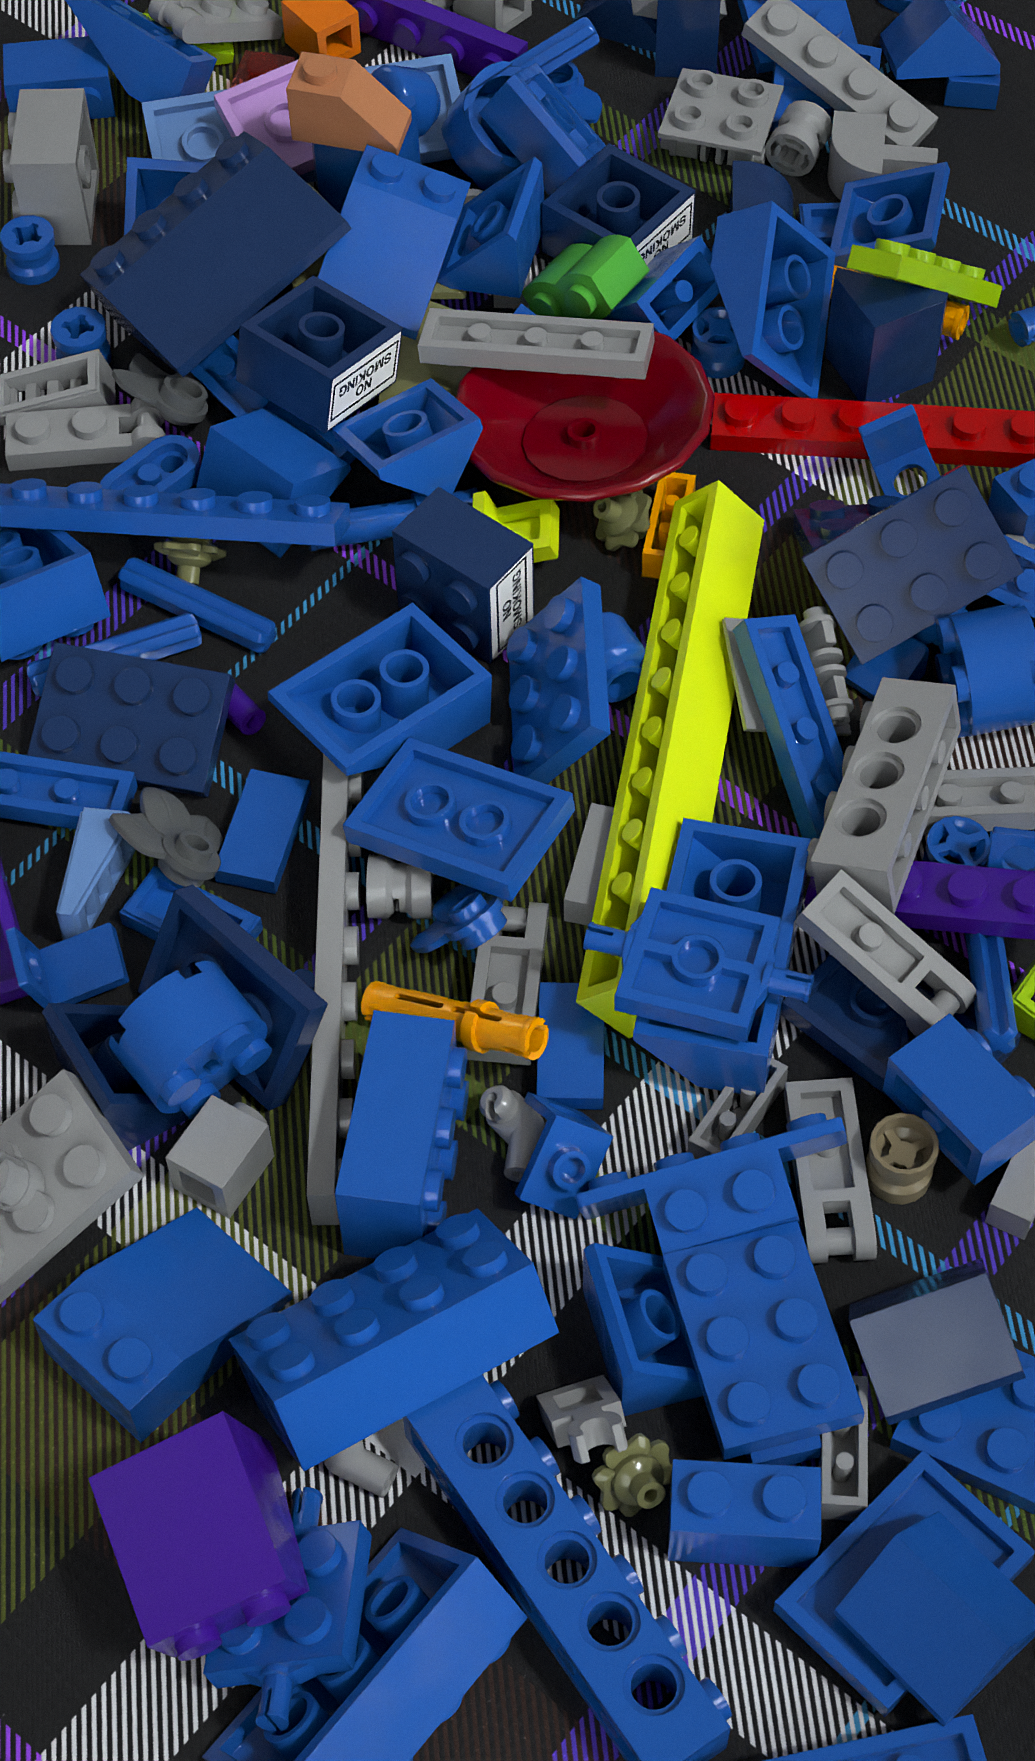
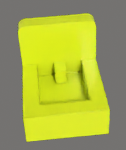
(532, 520)

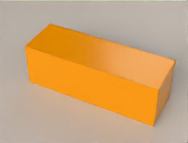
(667, 492)

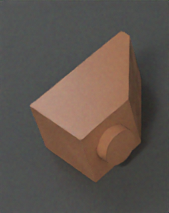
(343, 106)

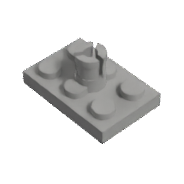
(55, 1176)

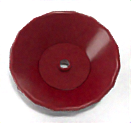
(586, 432)

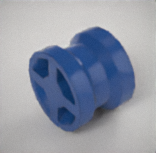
(30, 250)
(80, 331)
(716, 344)
(959, 838)

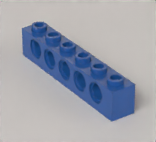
(605, 1676)

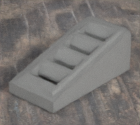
(84, 373)

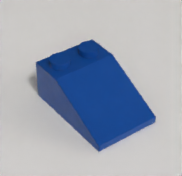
(398, 236)
(775, 292)
(45, 590)
(387, 687)
(158, 1319)

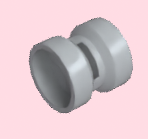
(798, 138)
(398, 888)

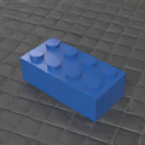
(393, 1336)

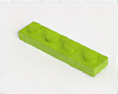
(924, 269)

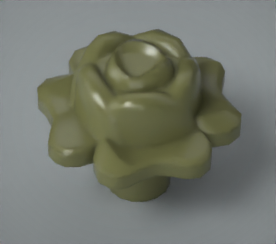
(623, 519)
(190, 555)
(634, 1476)

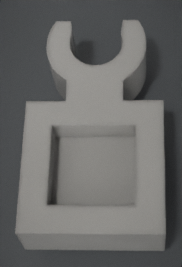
(584, 1417)

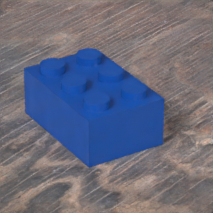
(401, 1133)

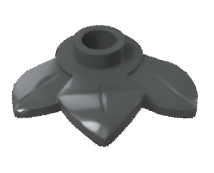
(176, 397)
(165, 830)

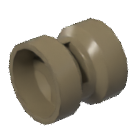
(907, 1144)

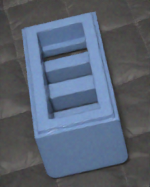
(92, 872)

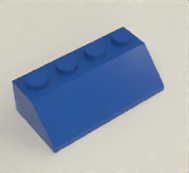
(747, 872)
(422, 1642)

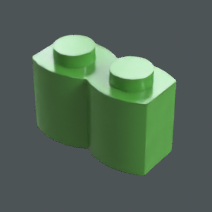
(587, 279)

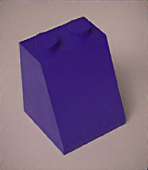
(202, 1535)

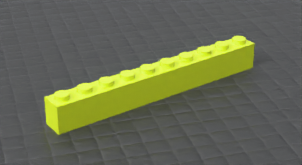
(676, 718)

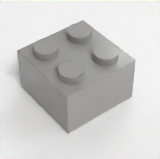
(54, 162)

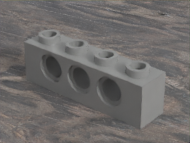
(887, 788)

